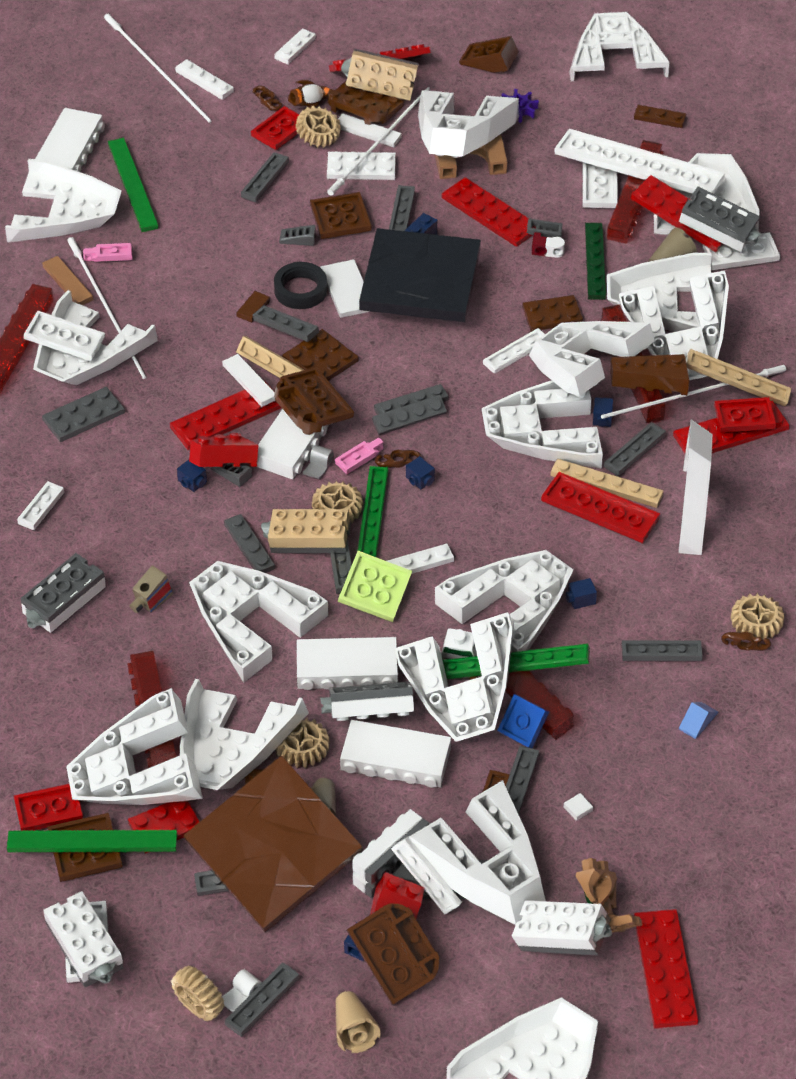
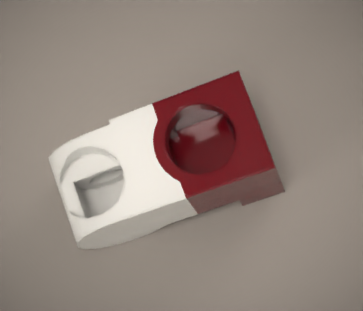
(547, 246)

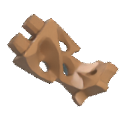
(600, 888)

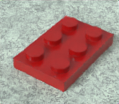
(277, 128)
(744, 414)
(46, 808)
(167, 816)

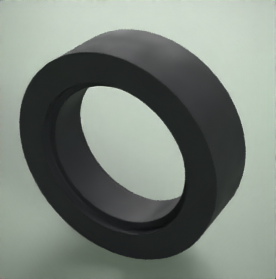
(300, 300)

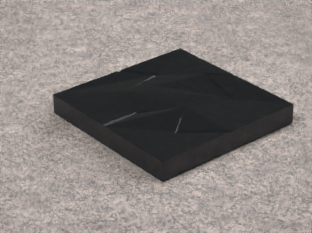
(420, 275)

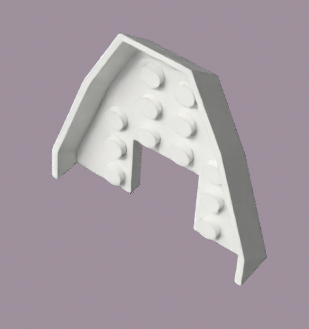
(616, 32)
(733, 187)
(77, 206)
(667, 277)
(78, 370)
(698, 466)
(227, 754)
(540, 1044)

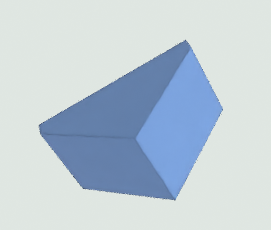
(697, 719)

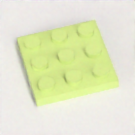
(375, 586)

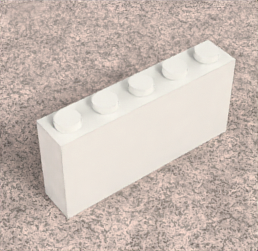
(72, 139)
(286, 447)
(345, 662)
(395, 753)

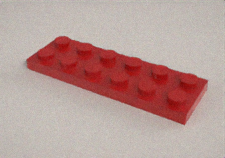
(399, 54)
(668, 205)
(488, 211)
(221, 417)
(726, 440)
(600, 507)
(666, 969)

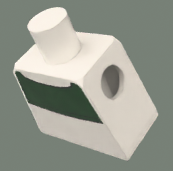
(458, 644)

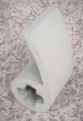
(243, 986)

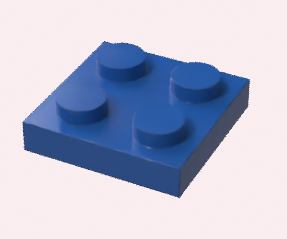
(523, 721)

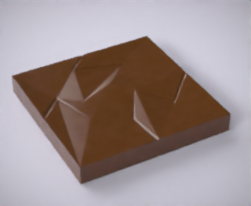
(273, 843)

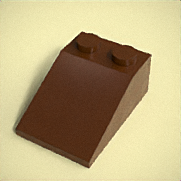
(491, 55)

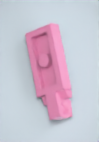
(108, 252)
(359, 455)

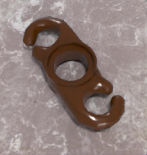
(267, 102)
(390, 463)
(752, 645)

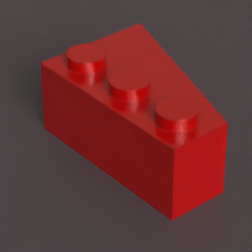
(223, 449)

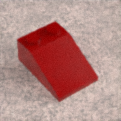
(397, 891)

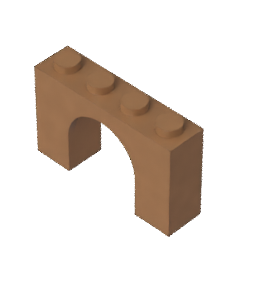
(492, 152)

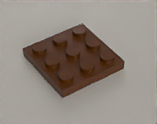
(340, 215)
(324, 353)
(81, 864)

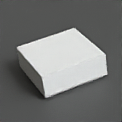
(578, 806)

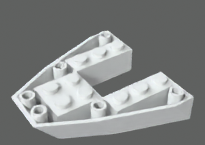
(459, 133)
(710, 303)
(563, 350)
(516, 425)
(529, 580)
(232, 592)
(471, 705)
(107, 769)
(502, 881)

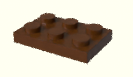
(551, 312)

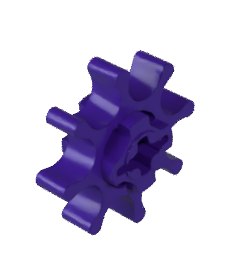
(526, 105)

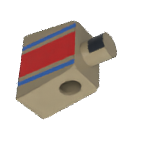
(151, 590)

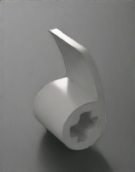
(319, 461)

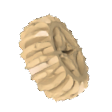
(318, 126)
(338, 497)
(757, 616)
(305, 744)
(197, 993)

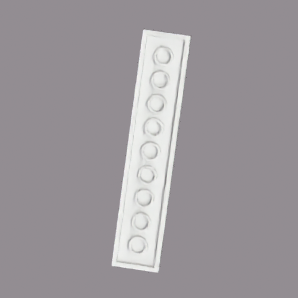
(637, 162)

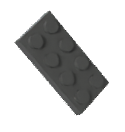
(83, 414)

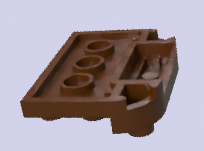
(364, 103)
(311, 400)
(395, 950)

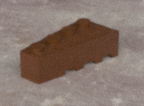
(651, 373)

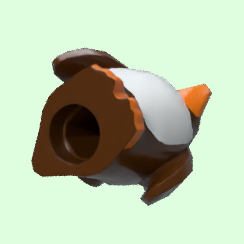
(307, 94)

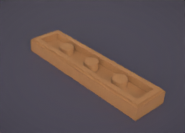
(67, 280)

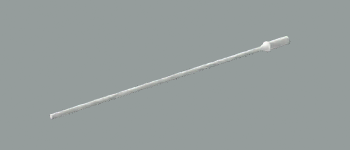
(117, 26)
(341, 181)
(78, 253)
(765, 373)

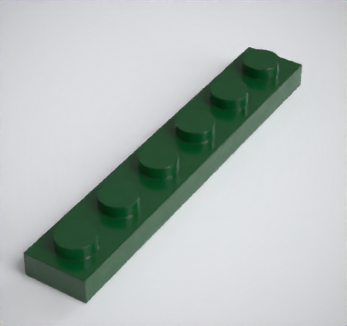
(595, 261)

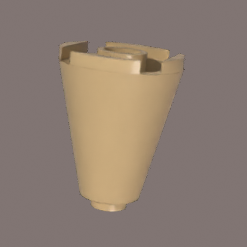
(354, 1024)

